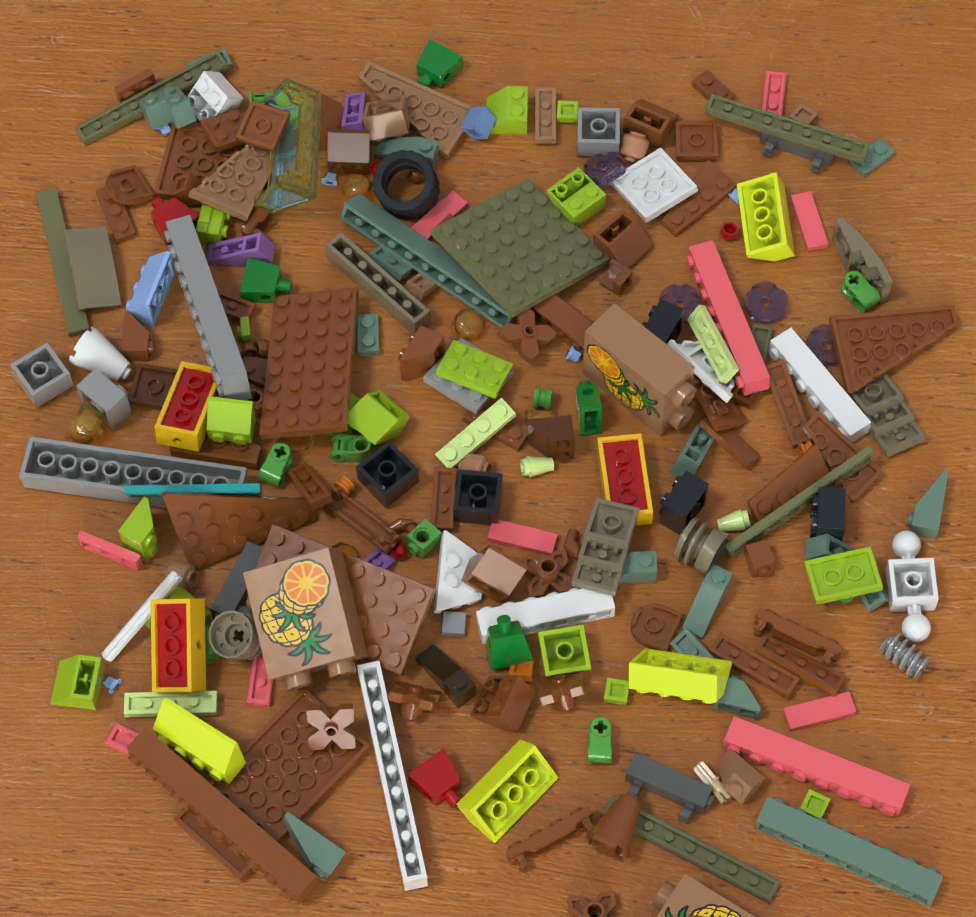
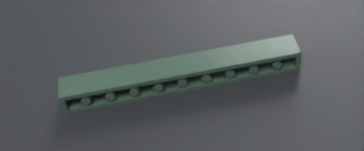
(422, 256)

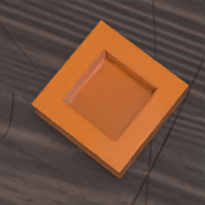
(523, 670)

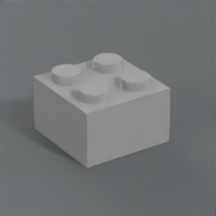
(598, 131)
(41, 375)
(106, 397)

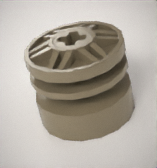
(697, 544)
(227, 636)

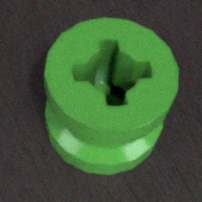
(542, 398)

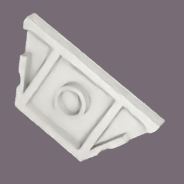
(696, 356)
(452, 564)

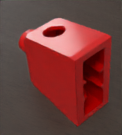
(168, 211)
(437, 780)

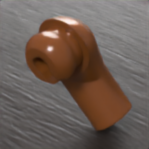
(403, 525)
(571, 545)

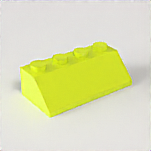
(765, 218)
(679, 675)
(198, 742)
(507, 790)

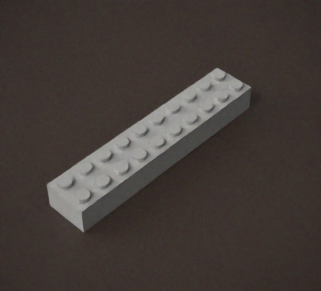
(207, 309)
(106, 471)

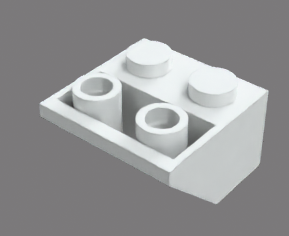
(213, 96)

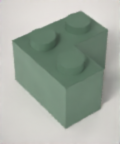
(167, 107)

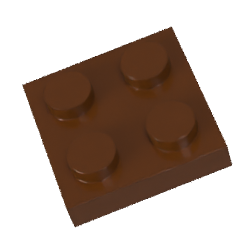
(151, 386)

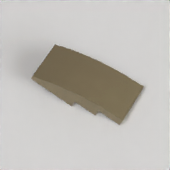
(860, 257)
(92, 268)
(890, 417)
(605, 547)

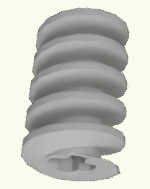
(905, 655)

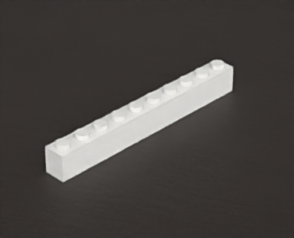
(392, 776)

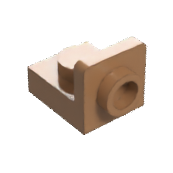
(420, 286)

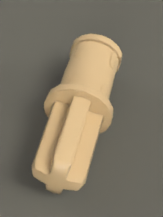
(711, 779)

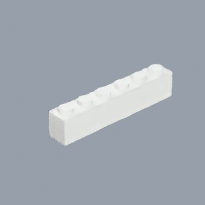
(819, 385)
(549, 612)

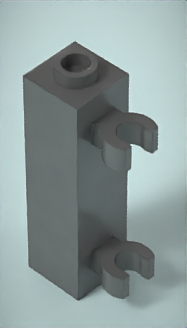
(816, 156)
(235, 588)
(669, 785)

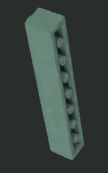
(848, 851)

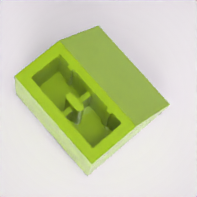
(577, 197)
(377, 417)
(78, 682)

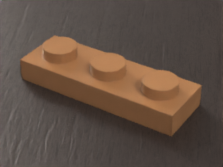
(545, 115)

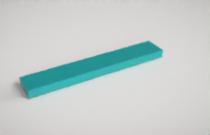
(219, 489)

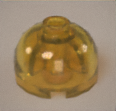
(86, 425)

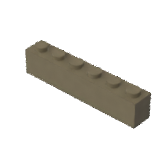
(377, 283)

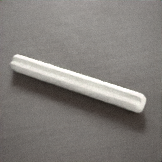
(140, 617)

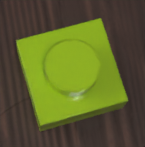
(567, 111)
(244, 329)
(616, 691)
(815, 804)

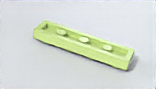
(713, 344)
(476, 434)
(148, 703)

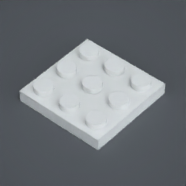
(654, 185)

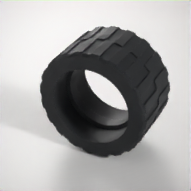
(391, 166)

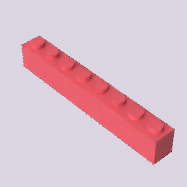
(728, 316)
(816, 766)

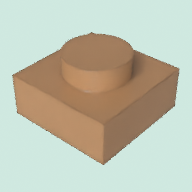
(804, 114)

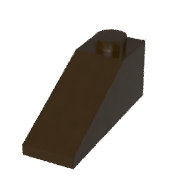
(447, 675)

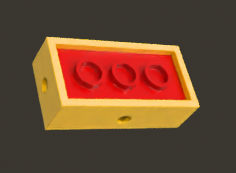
(184, 412)
(625, 473)
(178, 645)

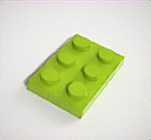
(474, 369)
(843, 575)

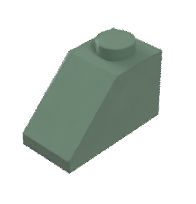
(824, 546)
(738, 699)

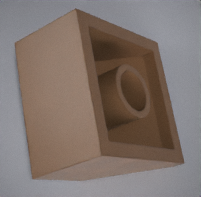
(386, 118)

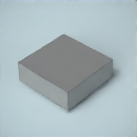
(454, 624)

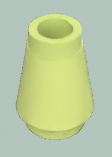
(534, 466)
(734, 521)

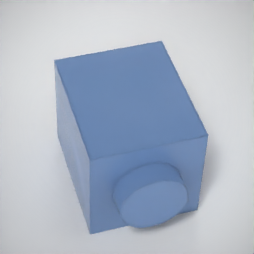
(478, 122)

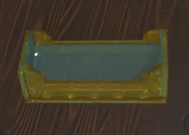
(295, 161)

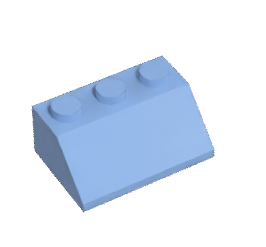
(152, 288)

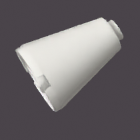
(97, 352)

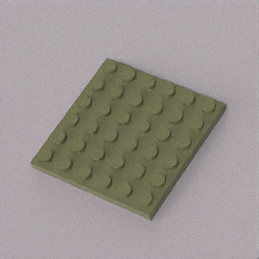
(520, 247)

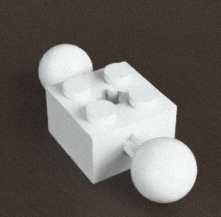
(911, 585)

